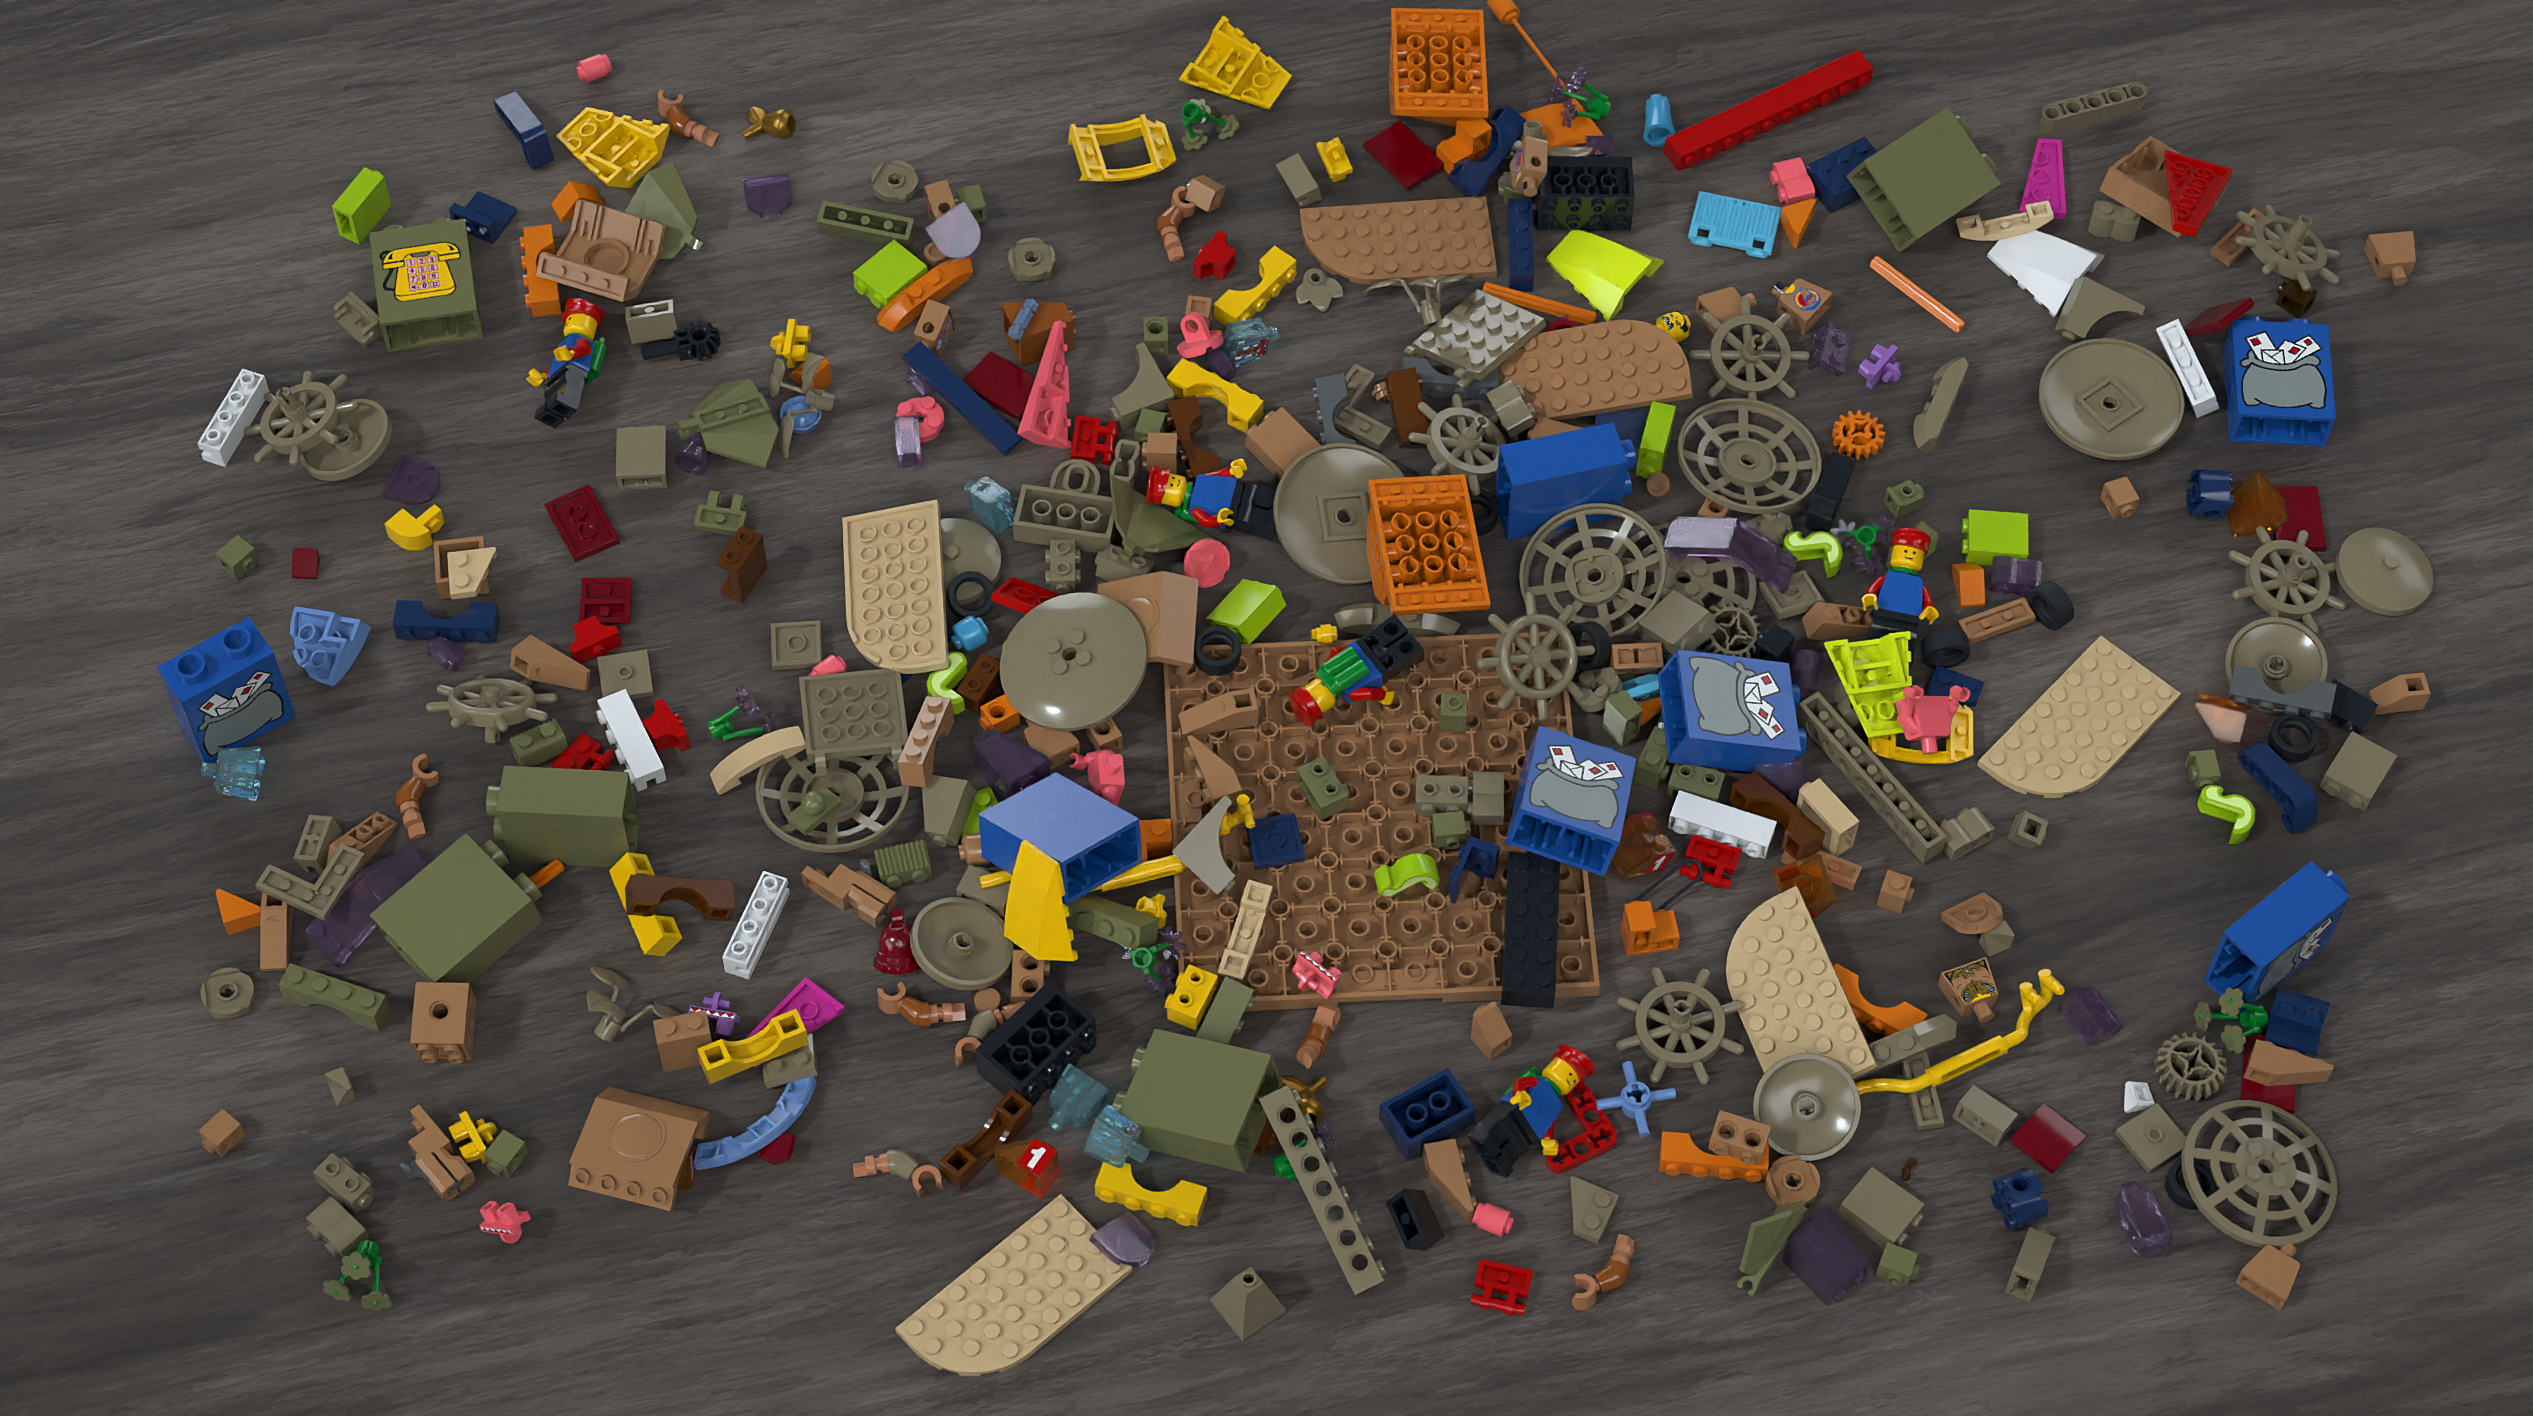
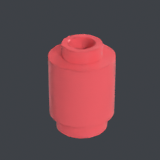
(593, 68)
(830, 665)
(1493, 1219)

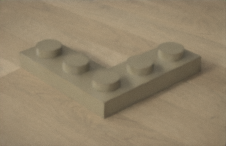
(1356, 423)
(312, 898)

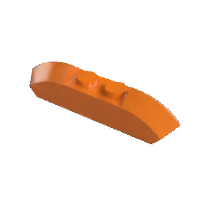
(933, 286)

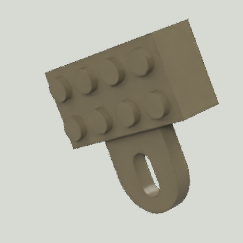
(1066, 512)

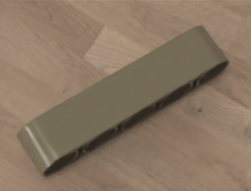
(2092, 107)

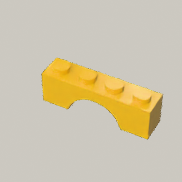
(1275, 270)
(1191, 379)
(655, 932)
(777, 1038)
(1181, 1203)

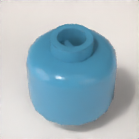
(969, 633)

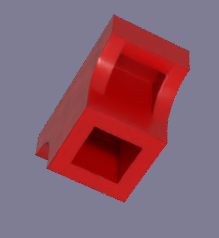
(1215, 258)
(593, 640)
(666, 728)

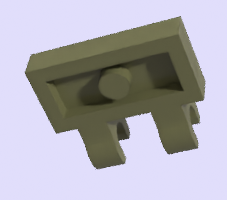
(718, 519)

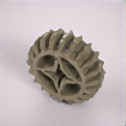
(1740, 637)
(2178, 1056)

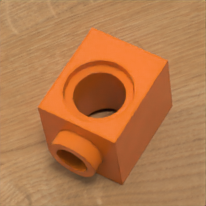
(999, 707)

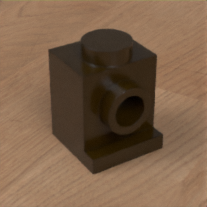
(2294, 299)

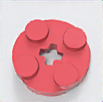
(926, 408)

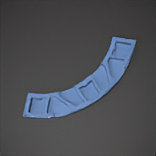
(761, 1133)

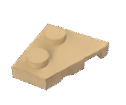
(468, 570)

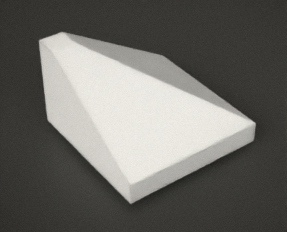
(2137, 1097)

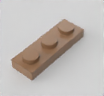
(2226, 249)
(1997, 620)
(1839, 870)

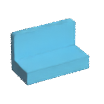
(1643, 687)

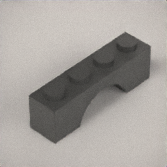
(1442, 385)
(1333, 397)
(2313, 700)

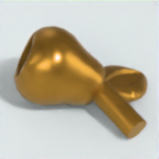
(779, 123)
(1307, 1094)

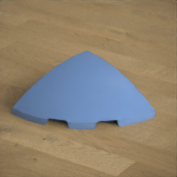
(326, 643)

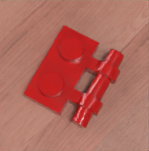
(1086, 436)
(582, 753)
(1712, 855)
(1504, 1280)

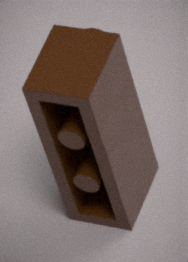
(1404, 396)

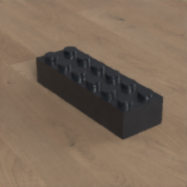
(1530, 931)

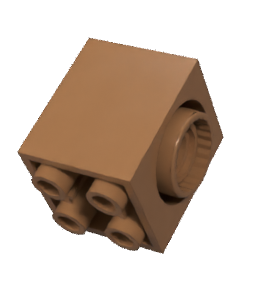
(443, 1022)

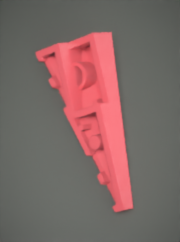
(1046, 409)

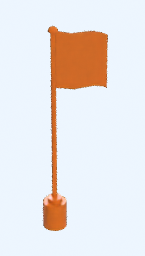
(1549, 115)

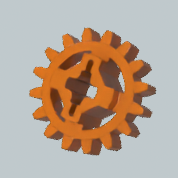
(1858, 434)

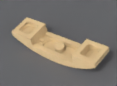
(2005, 227)
(755, 754)
(1246, 930)

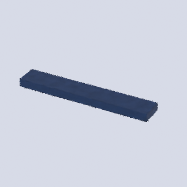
(962, 398)

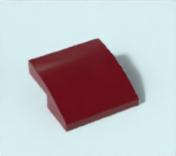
(606, 599)
(2048, 1138)

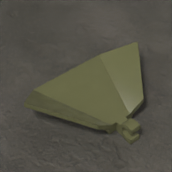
(666, 200)
(734, 423)
(1148, 526)
(1767, 1240)

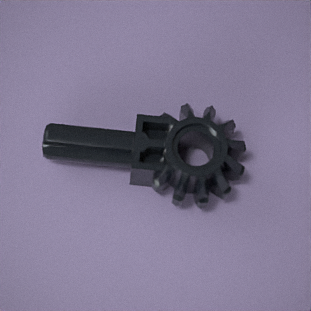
(689, 343)

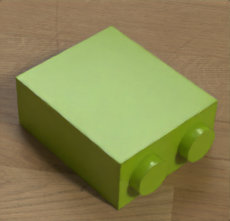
(361, 205)
(888, 274)
(1655, 439)
(1994, 535)
(1248, 609)

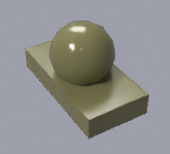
(814, 809)

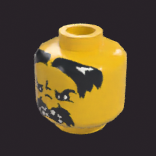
(1675, 325)

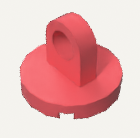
(1197, 339)
(1207, 562)

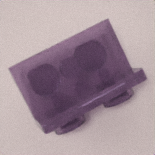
(1829, 349)
(2090, 1015)

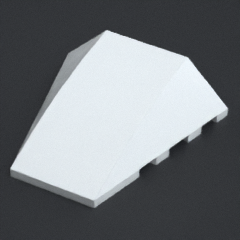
(2044, 265)

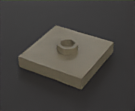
(1796, 600)
(796, 645)
(627, 672)
(2152, 1138)

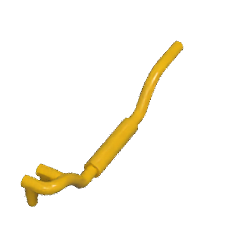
(1154, 868)
(1978, 1054)

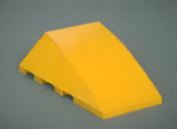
(1237, 68)
(614, 146)
(1035, 907)

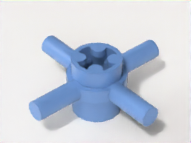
(1628, 1097)

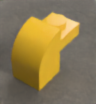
(414, 533)

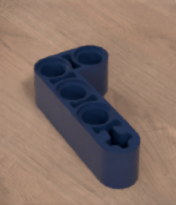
(525, 128)
(2283, 784)

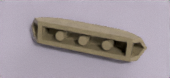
(1947, 386)
(1366, 616)
(1911, 1042)

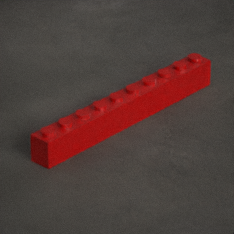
(1768, 110)

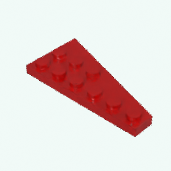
(2192, 190)

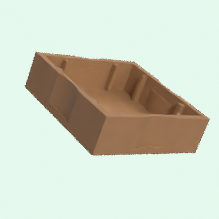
(2141, 183)

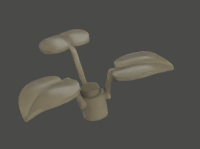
(1534, 129)
(1429, 308)
(815, 397)
(614, 1014)

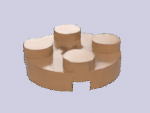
(1800, 1171)

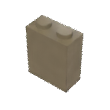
(642, 457)
(1678, 623)
(2358, 771)
(1881, 1209)

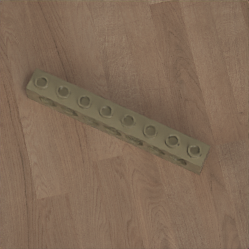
(1870, 777)
(1273, 1106)

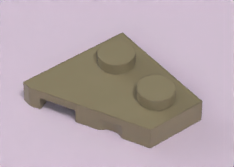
(792, 1065)
(1590, 1209)

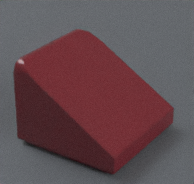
(305, 563)
(779, 1149)

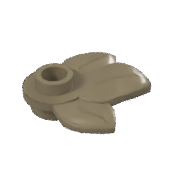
(1318, 292)

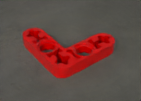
(1591, 1129)

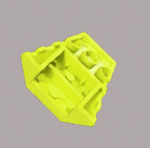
(1601, 269)
(1874, 678)

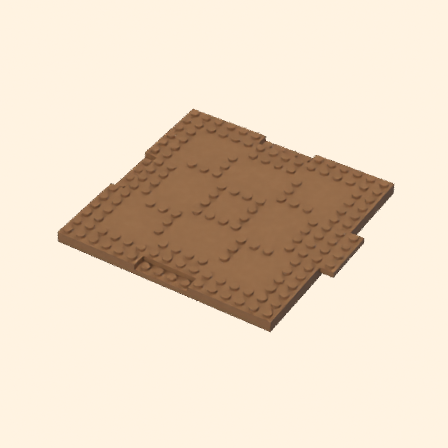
(1330, 902)

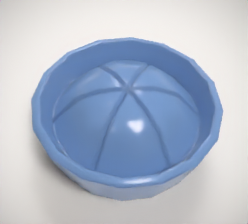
(804, 422)

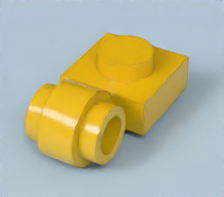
(1325, 634)

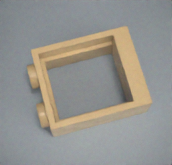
(1830, 815)

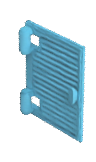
(1734, 223)

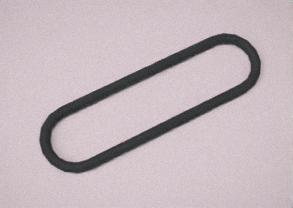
(1670, 873)

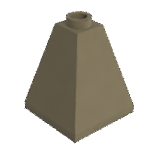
(1247, 1304)

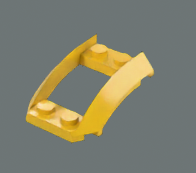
(1089, 156)
(1958, 743)

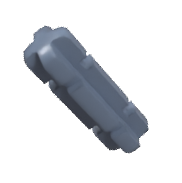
(1023, 319)

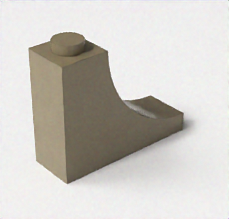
(2087, 304)
(1147, 391)
(1203, 851)

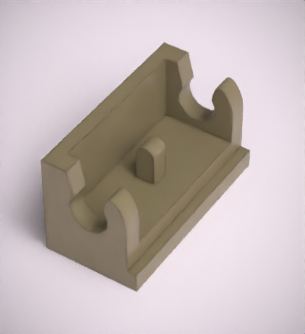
(1299, 180)
(358, 319)
(315, 842)
(1984, 1115)

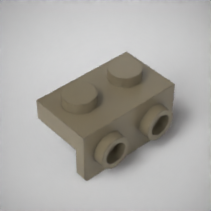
(1773, 526)

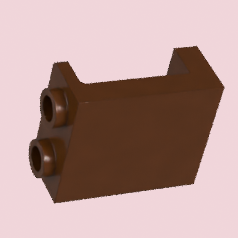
(745, 562)

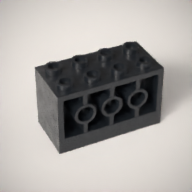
(1586, 194)
(1037, 1044)

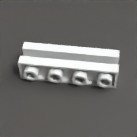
(2187, 368)
(232, 417)
(630, 738)
(1722, 824)
(756, 925)

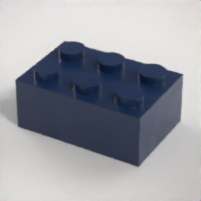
(1831, 173)
(1427, 1113)

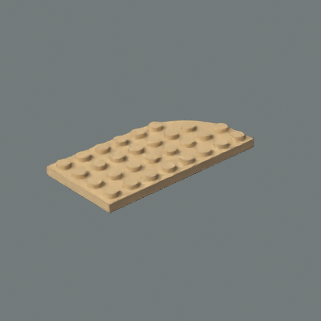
(897, 587)
(2080, 725)
(1792, 988)
(1014, 1296)

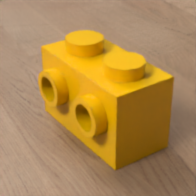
(1191, 997)

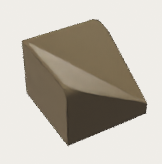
(1997, 939)
(340, 1086)

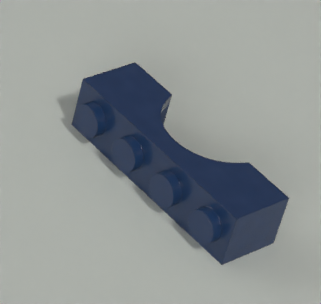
(1471, 176)
(1520, 244)
(476, 624)

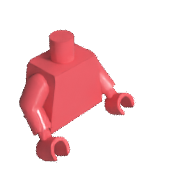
(1928, 716)
(1104, 773)

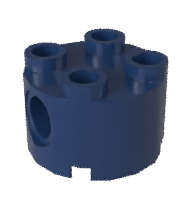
(2209, 494)
(2019, 1198)

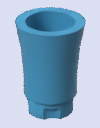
(1657, 120)

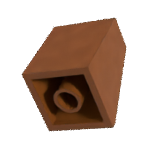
(1035, 337)

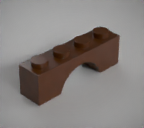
(1185, 420)
(1760, 798)
(710, 897)
(968, 1159)

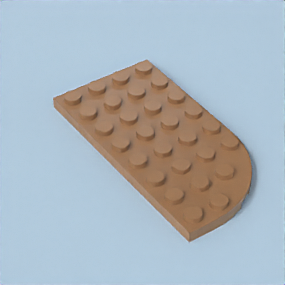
(1402, 239)
(1598, 369)

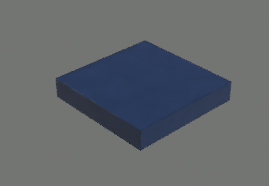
(1275, 842)

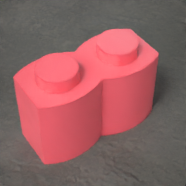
(1792, 181)

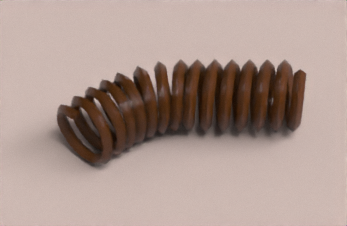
(1906, 1172)

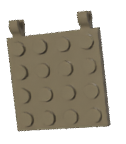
(1477, 336)
(853, 715)

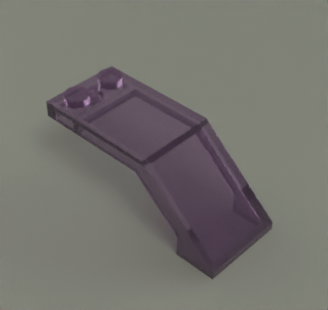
(1733, 540)
(368, 889)

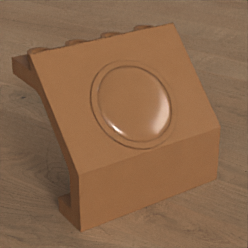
(605, 252)
(1166, 612)
(635, 1147)

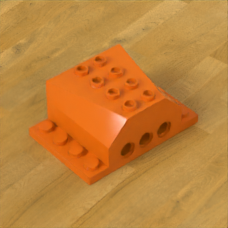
(1437, 65)
(1424, 546)

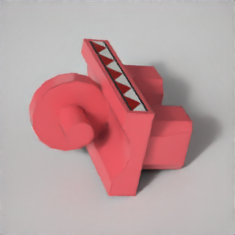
(1314, 975)
(503, 1220)

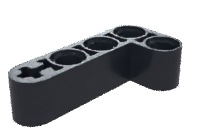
(1830, 493)

